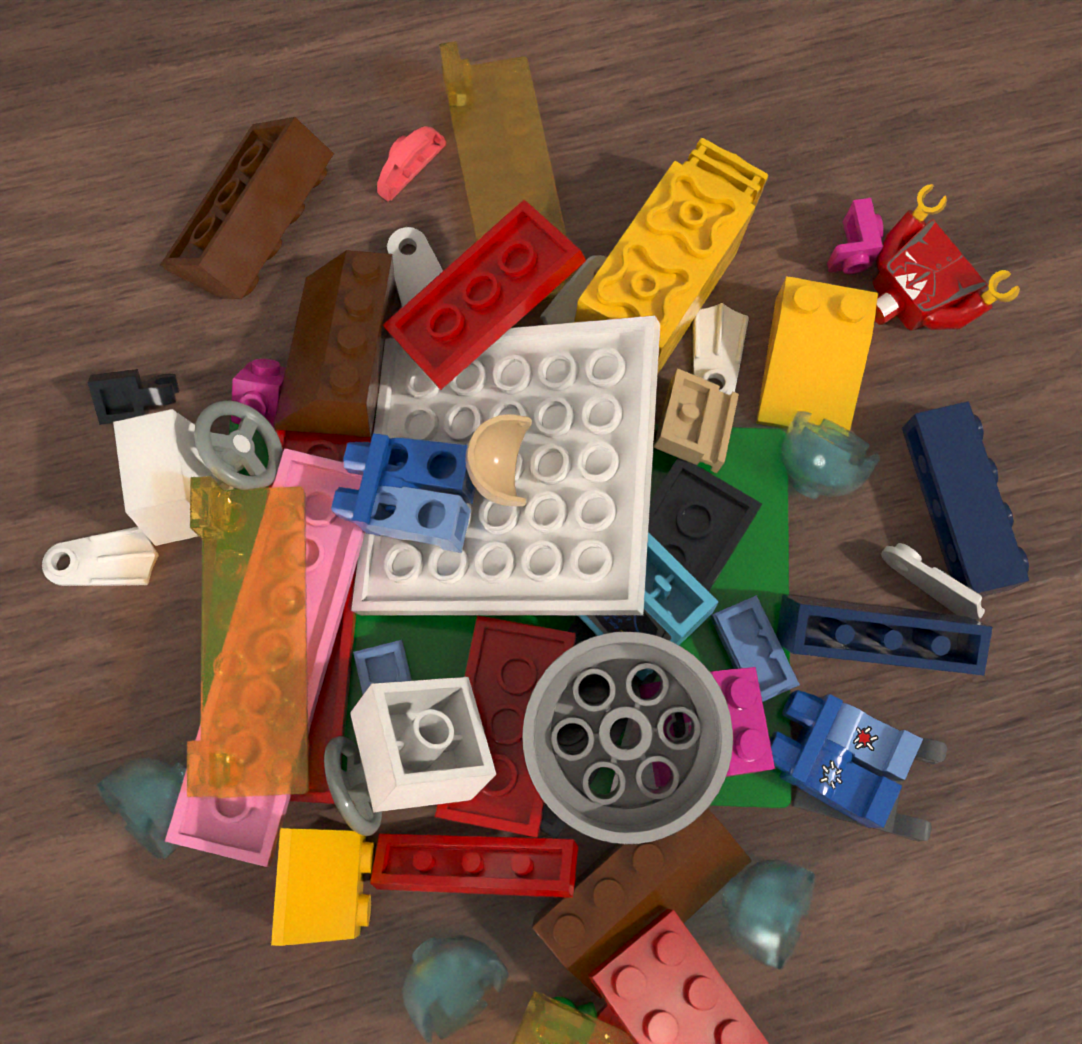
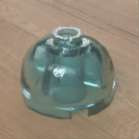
(825, 458)
(145, 797)
(768, 909)
(448, 983)

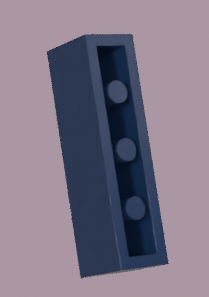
(965, 499)
(883, 635)

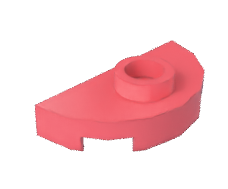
(407, 159)

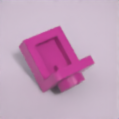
(863, 236)
(259, 387)

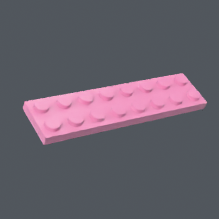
(251, 825)

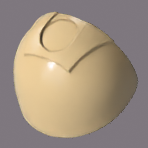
(493, 458)

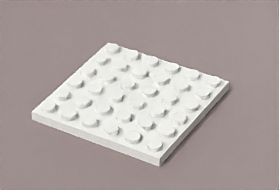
(578, 467)

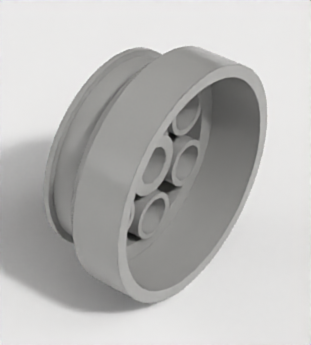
(631, 810)

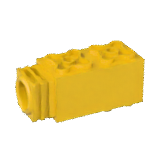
(677, 245)

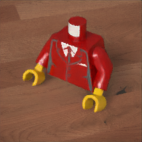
(928, 278)

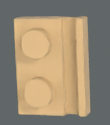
(696, 420)

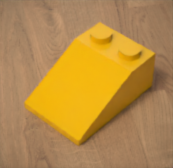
(816, 353)
(321, 886)

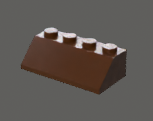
(249, 208)
(338, 347)
(633, 888)

